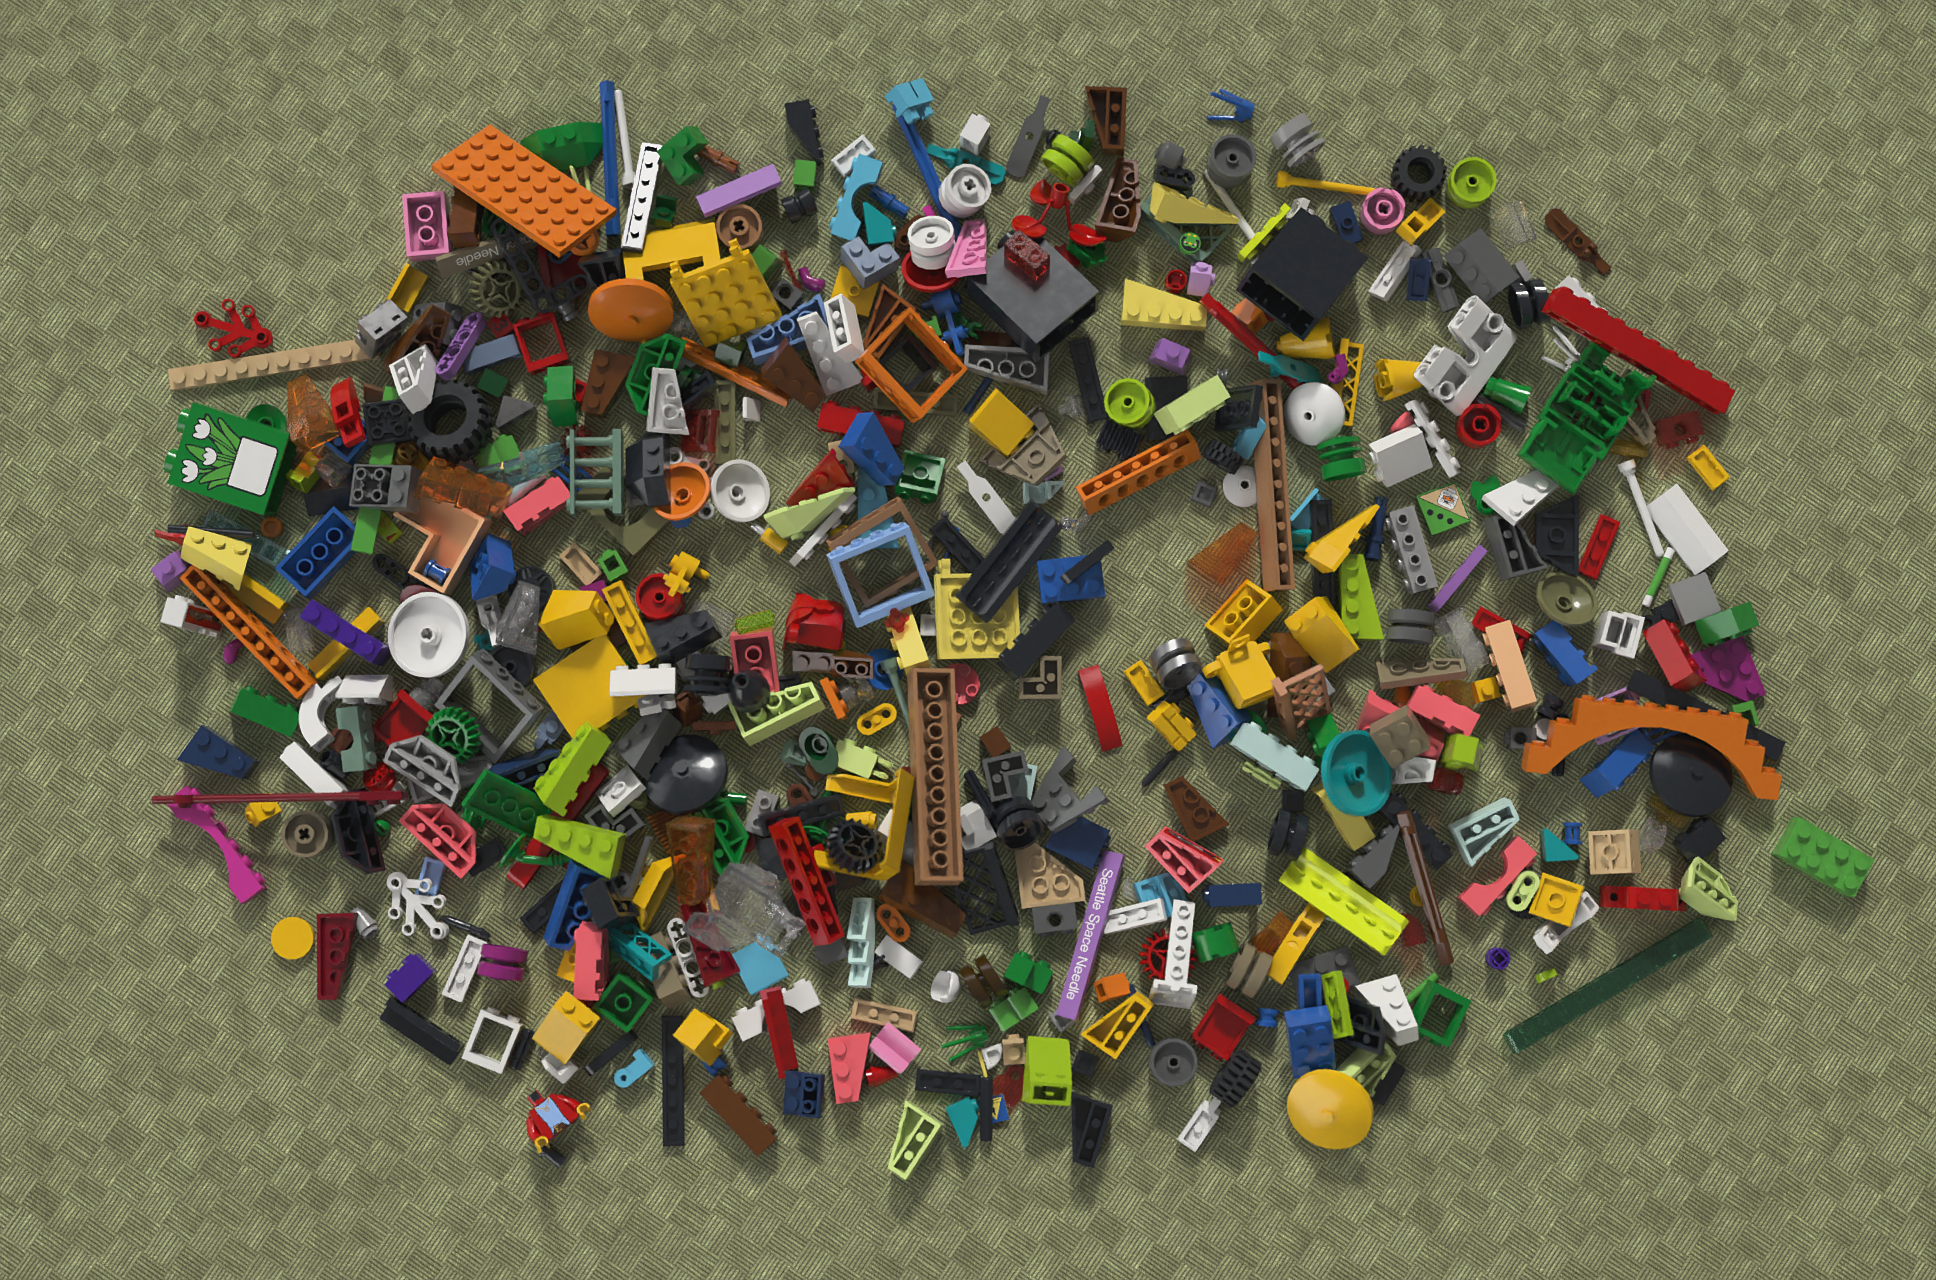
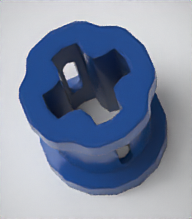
(436, 571)
(1568, 833)

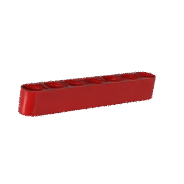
(522, 873)

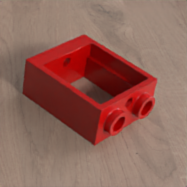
(552, 361)

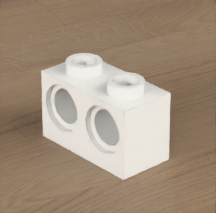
(975, 134)

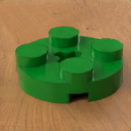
(1088, 255)

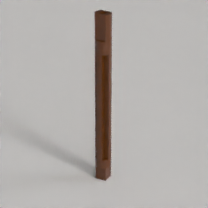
(1425, 888)

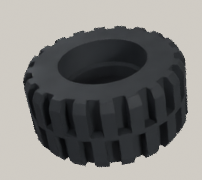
(464, 441)

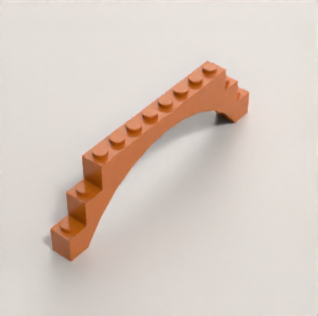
(1599, 717)

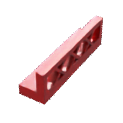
(779, 1030)

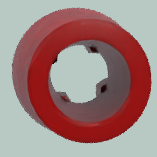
(878, 1075)

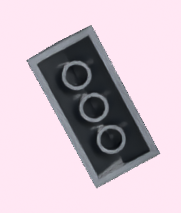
(324, 496)

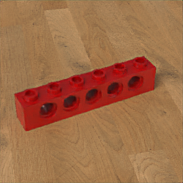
(806, 881)

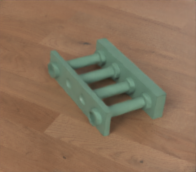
(614, 462)

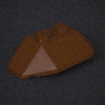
(1286, 661)

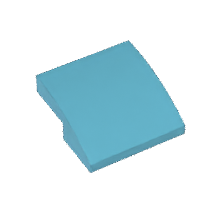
(1160, 886)
(759, 967)

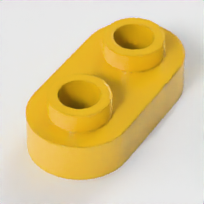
(876, 718)

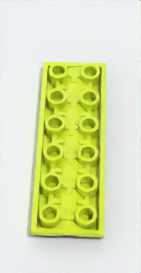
(1344, 901)

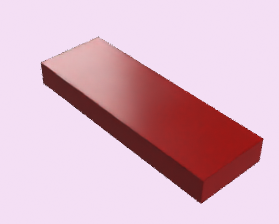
(1598, 546)

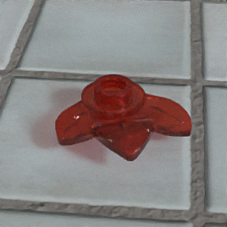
(1009, 1087)

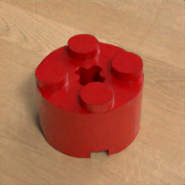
(1488, 432)

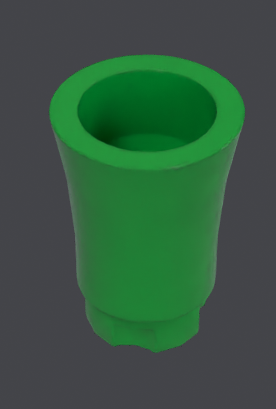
(1507, 393)

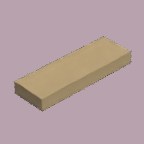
(881, 1013)

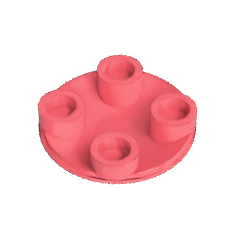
(966, 683)

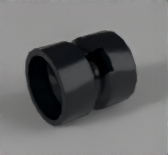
(799, 205)

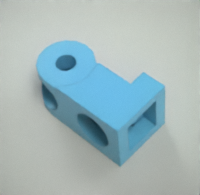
(628, 1075)

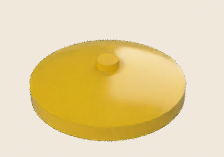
(1330, 1109)

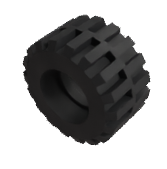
(1421, 157)
(1235, 1078)

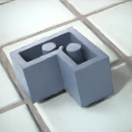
(869, 266)

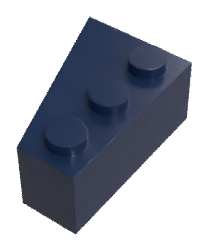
(217, 753)

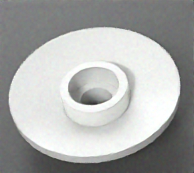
(1235, 493)

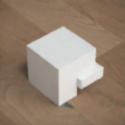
(1619, 633)
(975, 826)

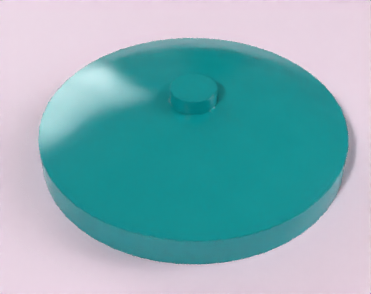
(1356, 774)

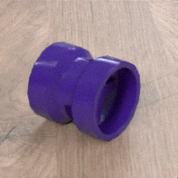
(1496, 961)

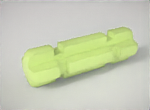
(1262, 774)

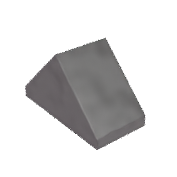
(512, 411)

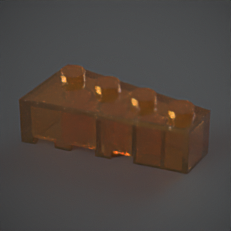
(463, 488)
(691, 856)

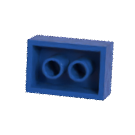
(1053, 590)
(1309, 1040)

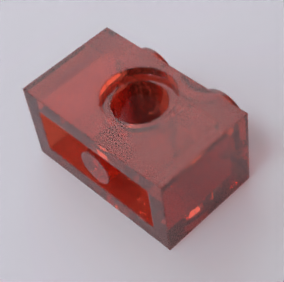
(1026, 255)
(1688, 422)

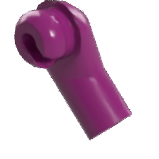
(810, 282)
(1340, 371)
(231, 651)

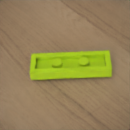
(1337, 1004)

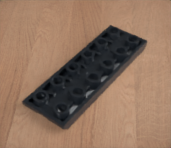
(1008, 561)

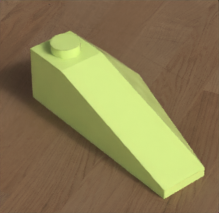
(803, 518)

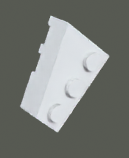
(415, 378)
(1394, 1007)

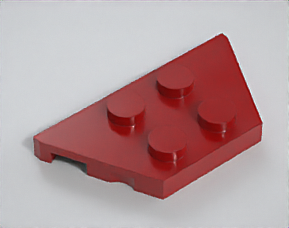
(824, 478)

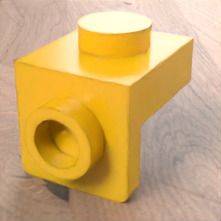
(1485, 689)
(261, 811)

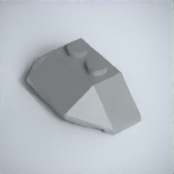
(426, 766)

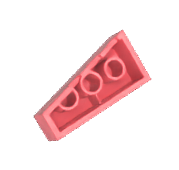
(1377, 708)

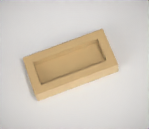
(581, 564)

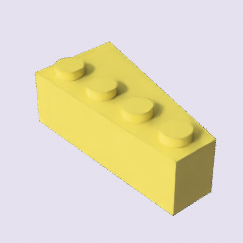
(1158, 309)

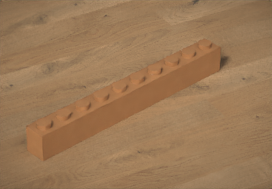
(1273, 493)

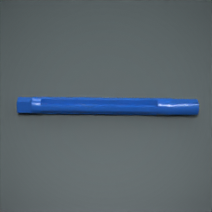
(607, 101)
(927, 169)

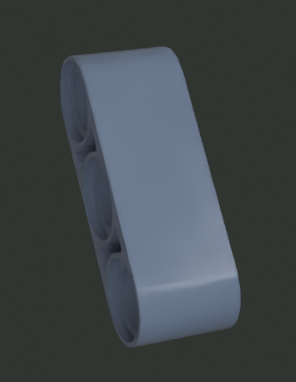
(492, 354)

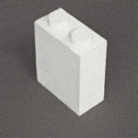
(1400, 455)

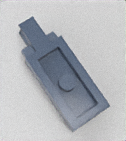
(548, 731)

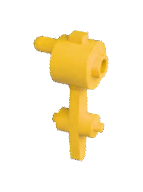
(682, 571)

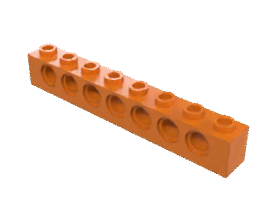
(250, 631)

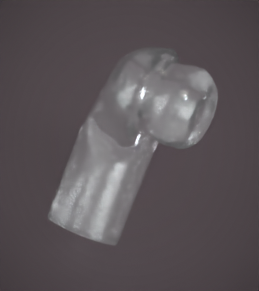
(1075, 525)

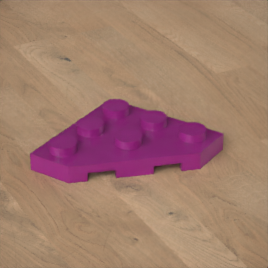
(1731, 669)

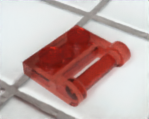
(696, 426)

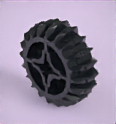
(852, 851)

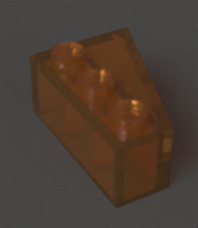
(1224, 554)

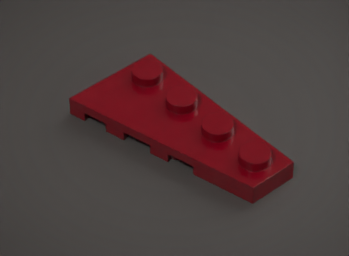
(334, 945)
(712, 964)

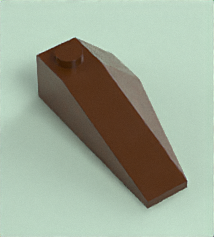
(1121, 204)
(427, 329)

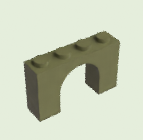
(633, 537)

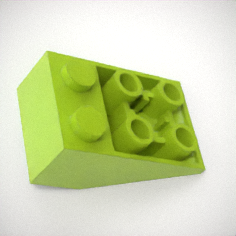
(1047, 1071)

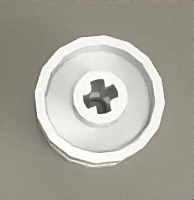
(964, 190)
(931, 242)

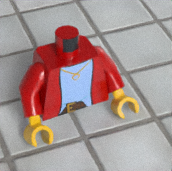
(551, 1117)

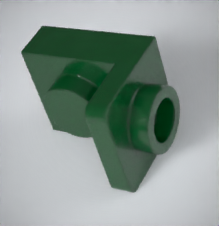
(1085, 135)
(664, 211)
(687, 376)

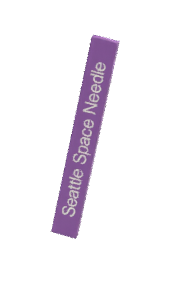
(1090, 935)

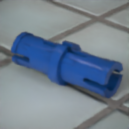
(889, 201)

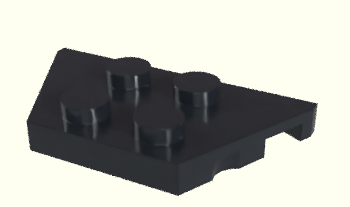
(1559, 535)

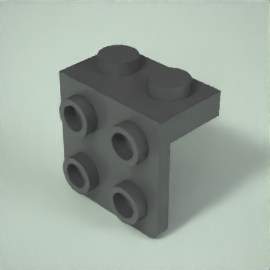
(454, 322)

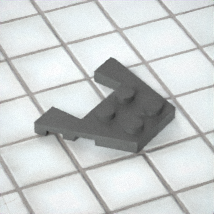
(1058, 802)

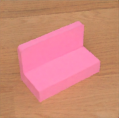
(894, 1048)

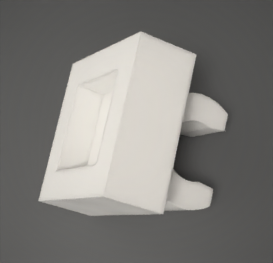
(1297, 204)

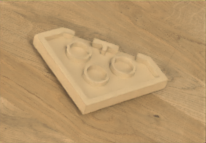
(1045, 879)

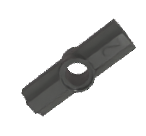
(1444, 293)

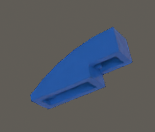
(1309, 991)

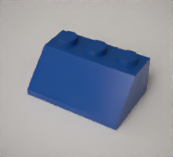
(491, 567)

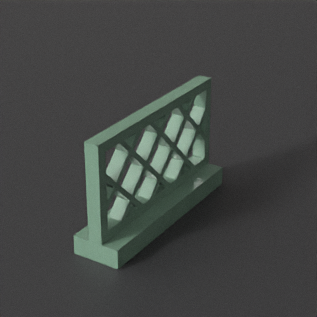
(1173, 235)

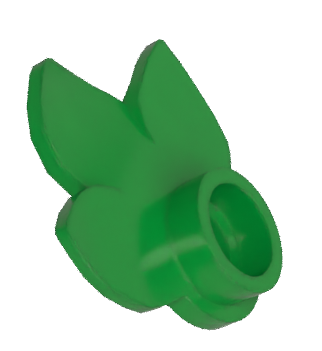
(1478, 490)

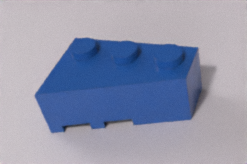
(1562, 654)
(1618, 764)

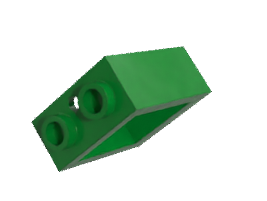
(1423, 1004)

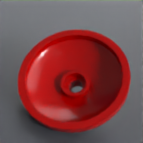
(926, 279)

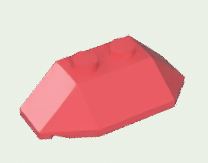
(443, 834)

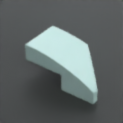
(1042, 492)

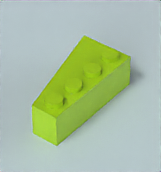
(1356, 600)
(1461, 752)
(571, 767)

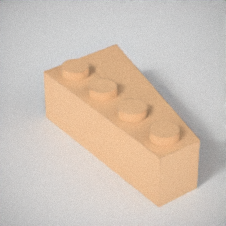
(1510, 666)

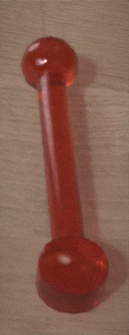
(783, 253)

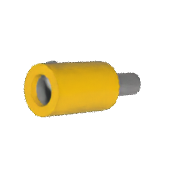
(771, 538)

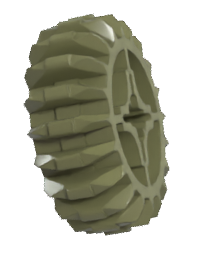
(482, 298)

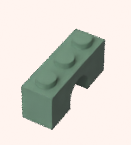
(362, 753)

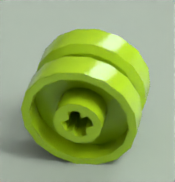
(1067, 160)
(1481, 176)
(1118, 402)

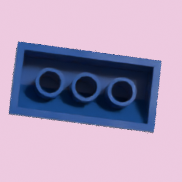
(319, 554)

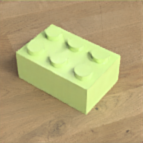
(1192, 406)

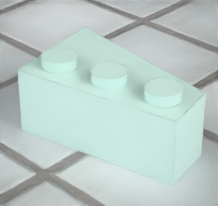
(1482, 828)

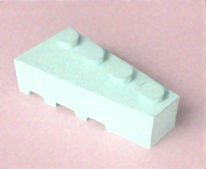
(1274, 756)

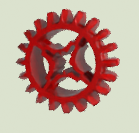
(1151, 949)

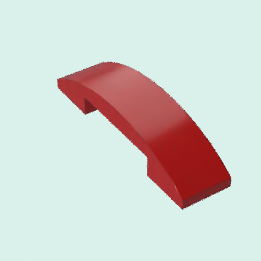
(1100, 708)

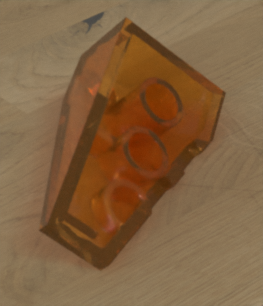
(309, 415)

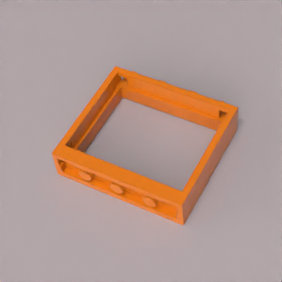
(890, 386)

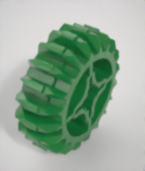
(465, 739)

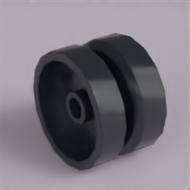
(1527, 303)
(524, 664)
(1017, 823)
(1287, 835)

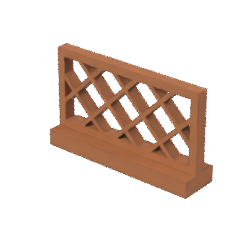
(1287, 707)

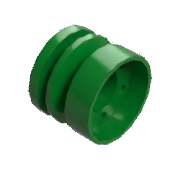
(1341, 458)

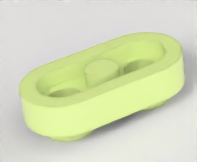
(1524, 892)

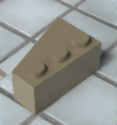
(671, 984)

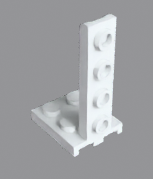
(1174, 989)

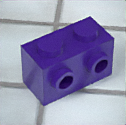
(409, 977)

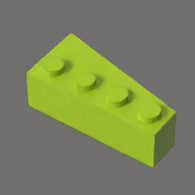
(586, 844)

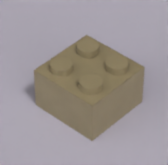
(1399, 736)

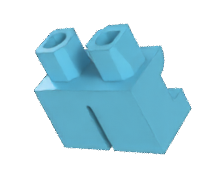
(910, 99)

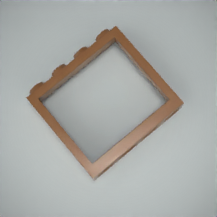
(865, 524)

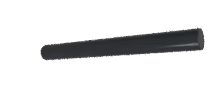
(232, 533)

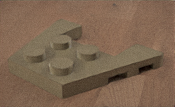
(1035, 458)

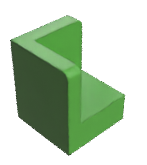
(804, 175)
(1747, 710)

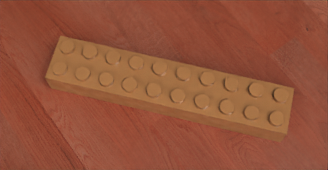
(936, 774)

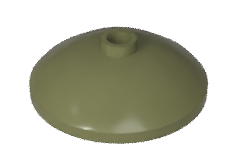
(1566, 599)

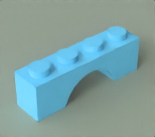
(865, 172)

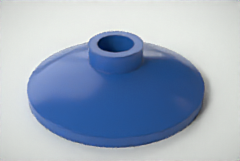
(882, 681)

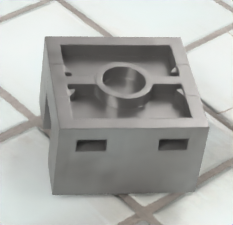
(380, 328)

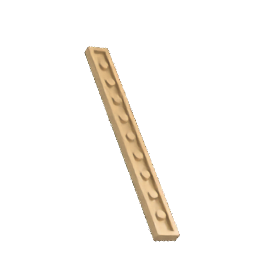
(266, 365)

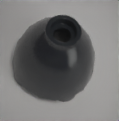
(749, 691)

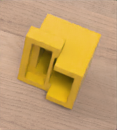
(703, 1036)

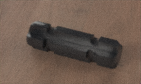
(522, 1049)

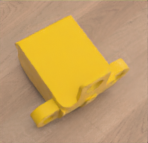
(1243, 672)

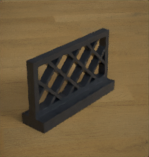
(1001, 888)

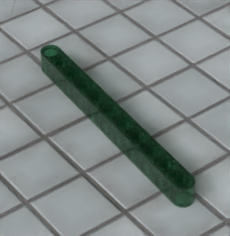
(1607, 985)

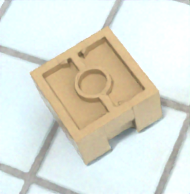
(1614, 852)

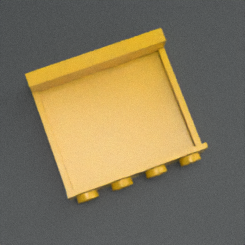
(581, 687)

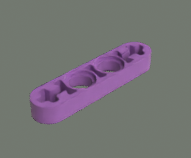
(471, 328)
(1457, 578)

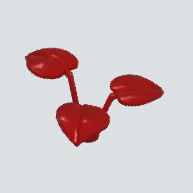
(1054, 197)

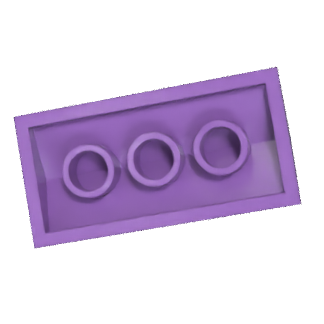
(739, 190)

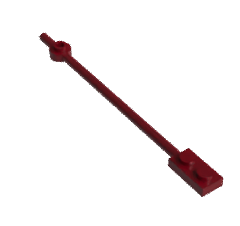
(370, 797)

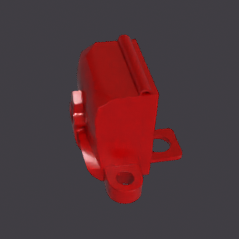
(815, 622)

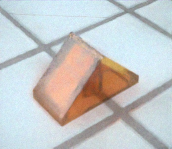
(1272, 933)

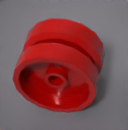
(648, 594)

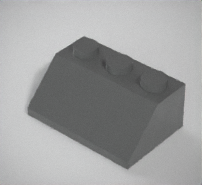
(1481, 266)

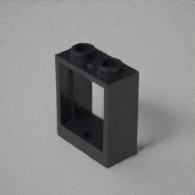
(918, 355)

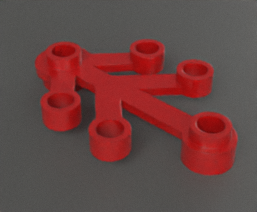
(236, 330)

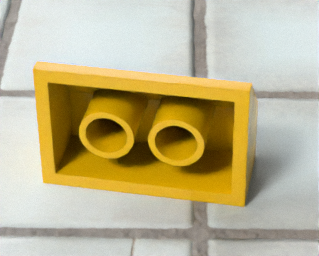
(1244, 613)

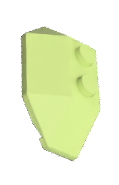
(1707, 891)

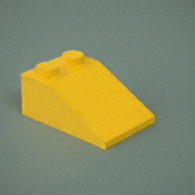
(1322, 633)

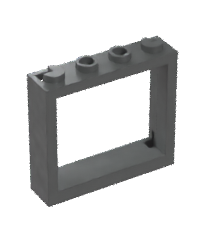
(510, 687)

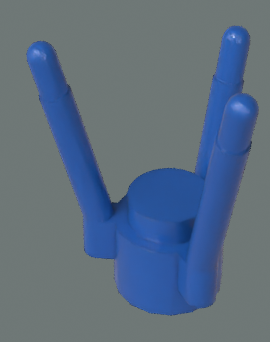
(1243, 107)

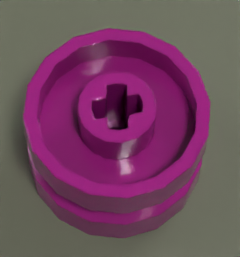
(502, 965)

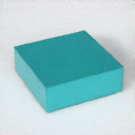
(1300, 539)

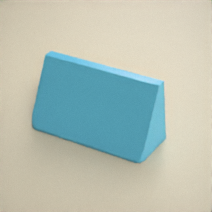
(1248, 439)

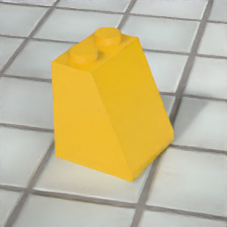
(1001, 424)
(575, 617)
(566, 1028)

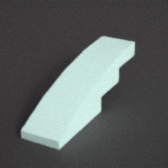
(862, 945)

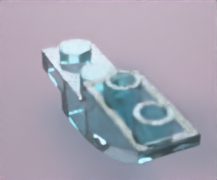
(527, 466)

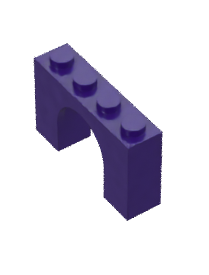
(346, 633)

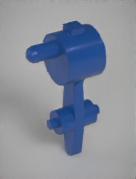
(946, 305)

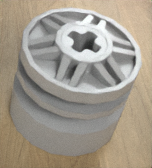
(1296, 138)

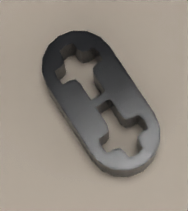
(1175, 178)

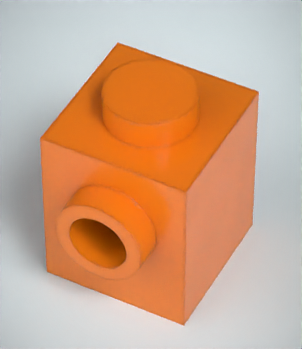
(1250, 315)
(1112, 987)

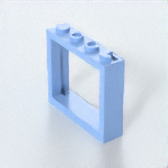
(900, 601)

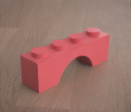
(1516, 857)

